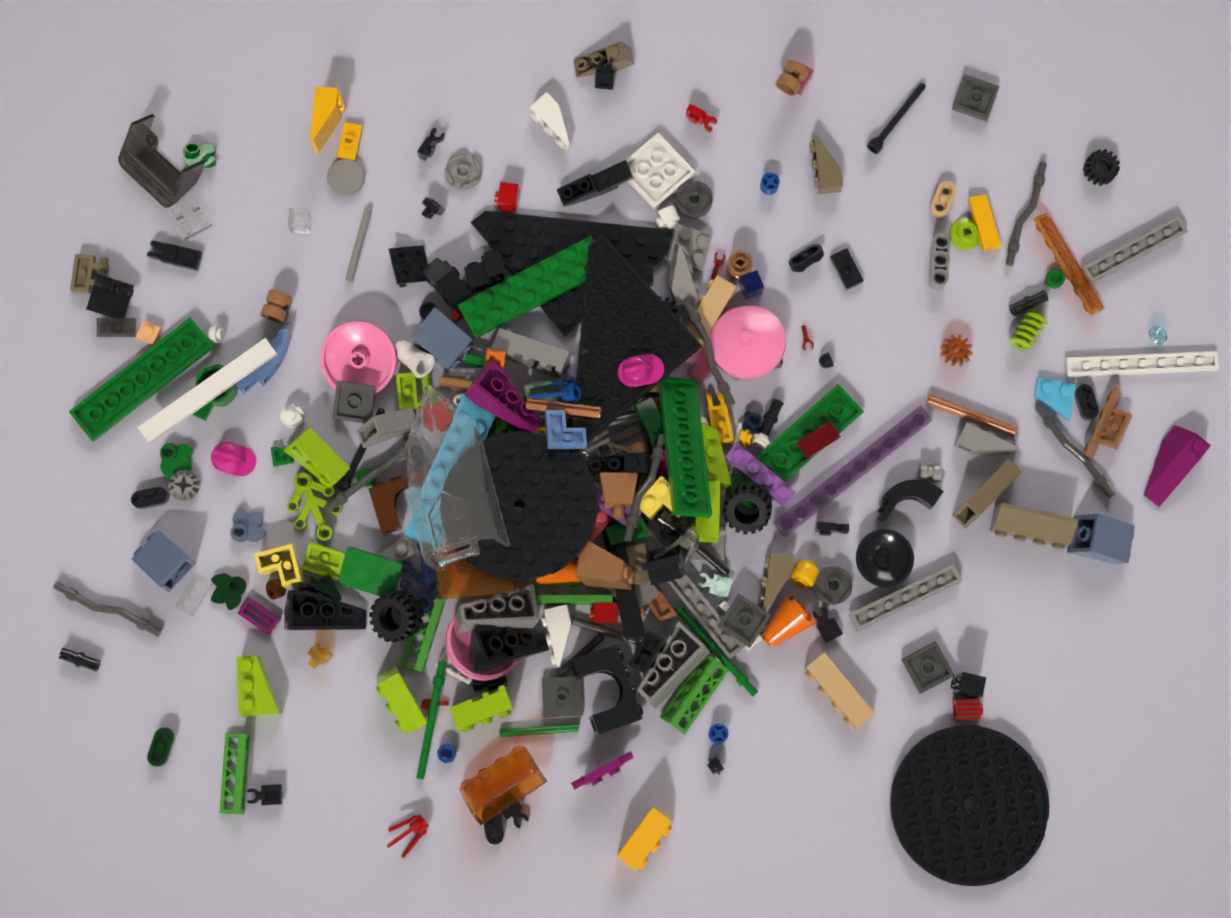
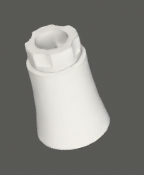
(414, 358)

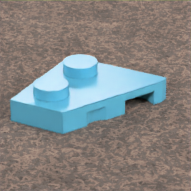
(1056, 395)

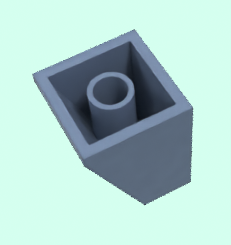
(442, 340)
(1102, 539)
(163, 561)

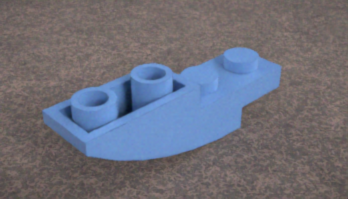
(266, 371)

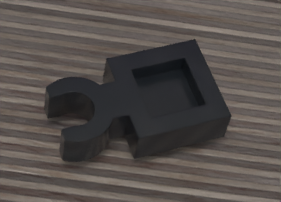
(604, 76)
(827, 528)
(828, 627)
(268, 795)
(513, 811)

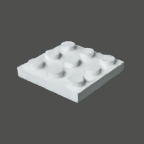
(658, 171)

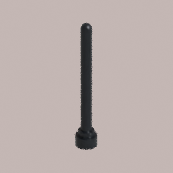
(876, 145)
(345, 482)
(664, 520)

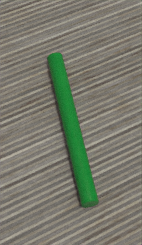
(539, 730)

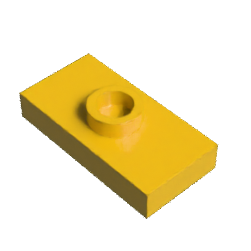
(349, 141)

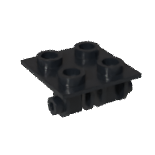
(407, 264)
(109, 297)

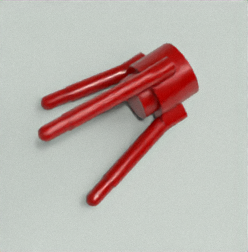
(417, 824)

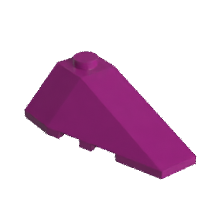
(498, 396)
(1176, 458)

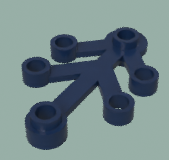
(424, 581)

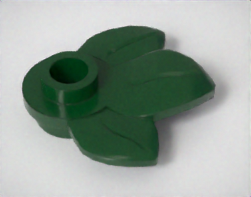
(225, 592)

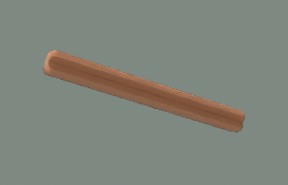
(971, 415)

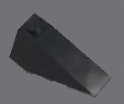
(317, 612)
(497, 647)

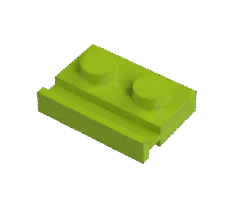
(323, 560)

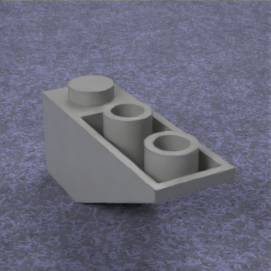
(680, 279)
(977, 441)

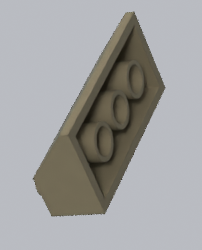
(1033, 525)

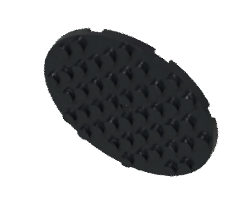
(557, 509)
(1007, 812)

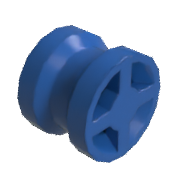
(771, 179)
(720, 734)

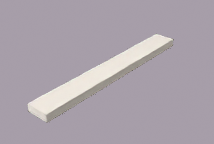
(1141, 364)
(207, 390)

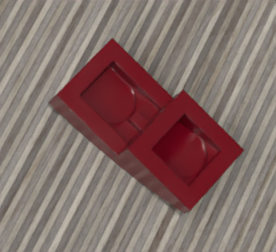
(818, 440)

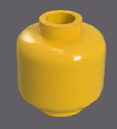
(804, 574)

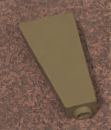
(986, 493)

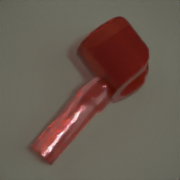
(718, 263)
(806, 338)
(426, 703)

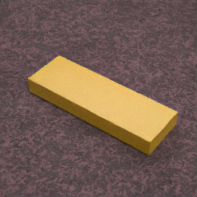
(984, 222)

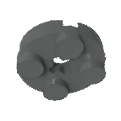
(694, 189)
(833, 596)

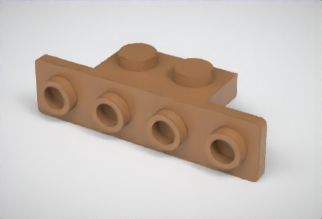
(1110, 427)

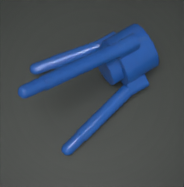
(570, 393)

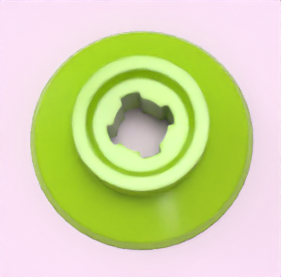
(958, 237)

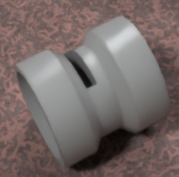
(929, 472)

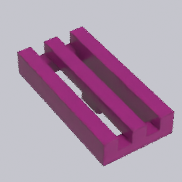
(272, 625)

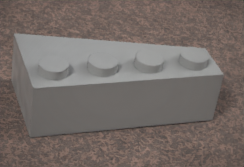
(532, 353)
(504, 610)
(675, 662)

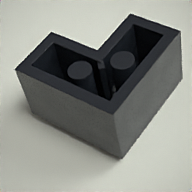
(486, 273)
(446, 281)

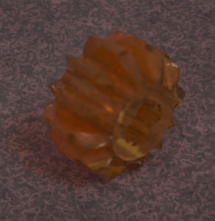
(953, 343)

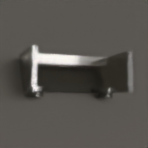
(151, 169)

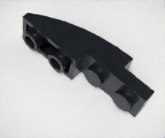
(595, 185)

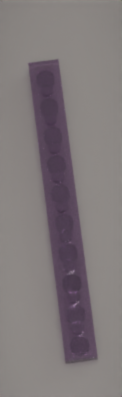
(852, 471)

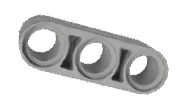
(943, 253)

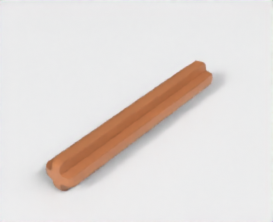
(570, 408)

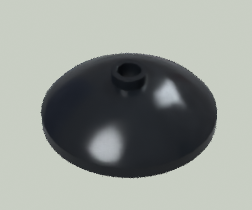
(894, 548)

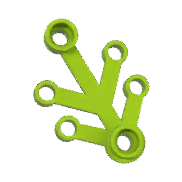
(311, 503)

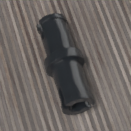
(1028, 302)
(770, 417)
(79, 659)

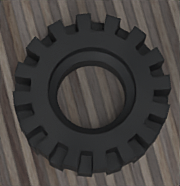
(1113, 168)

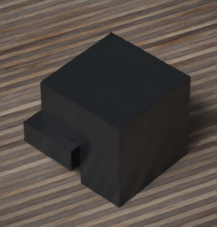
(665, 568)

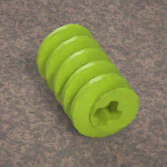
(1027, 329)

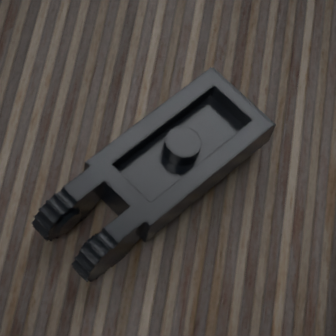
(176, 255)

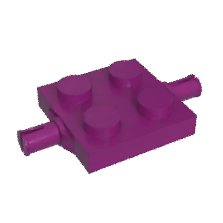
(596, 776)

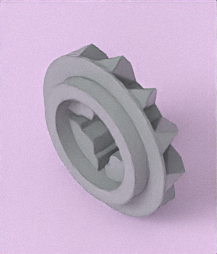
(189, 492)

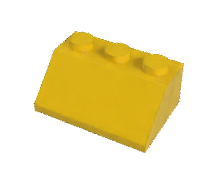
(645, 839)

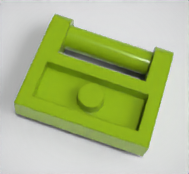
(408, 390)

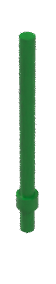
(741, 679)
(438, 682)

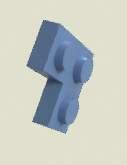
(561, 437)

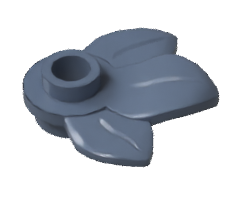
(250, 524)

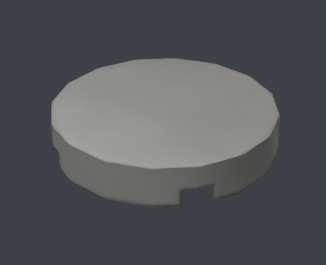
(463, 172)
(345, 177)

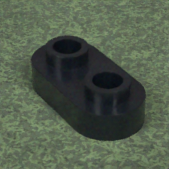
(806, 258)

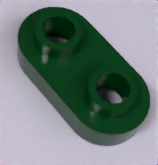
(159, 746)

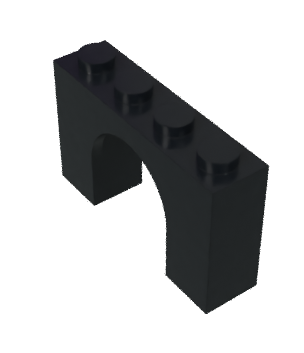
(610, 663)

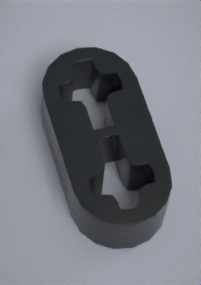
(1090, 400)
(149, 493)
(499, 829)

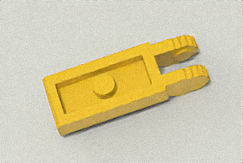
(720, 418)

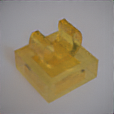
(319, 655)

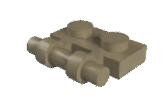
(83, 272)

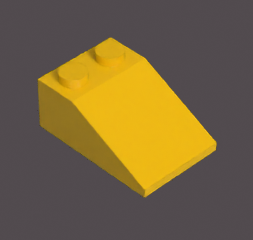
(326, 115)

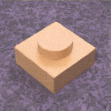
(149, 333)

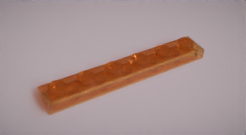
(1068, 263)

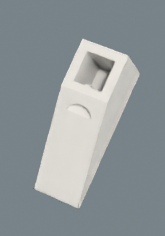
(548, 113)
(559, 628)

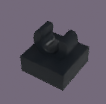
(432, 208)

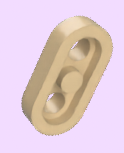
(943, 200)

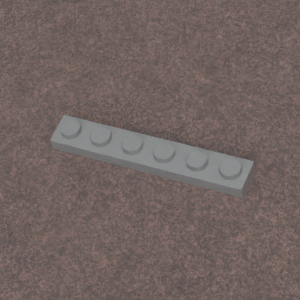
(1134, 250)
(905, 597)

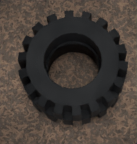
(747, 522)
(383, 620)

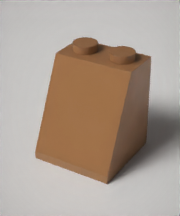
(603, 569)

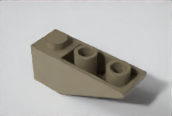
(619, 53)
(828, 172)
(778, 571)

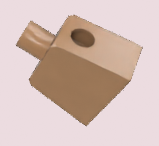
(618, 491)

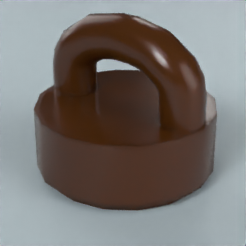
(274, 589)

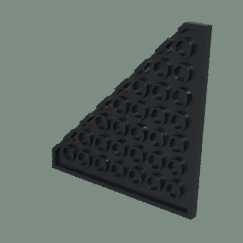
(531, 239)
(620, 322)

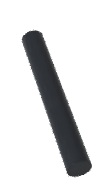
(585, 650)

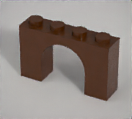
(384, 502)

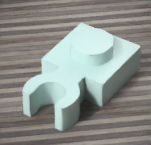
(718, 585)

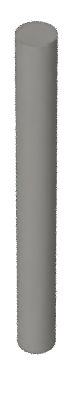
(358, 245)

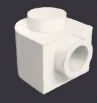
(667, 217)
(292, 416)

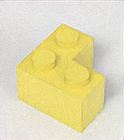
(656, 498)
(281, 560)

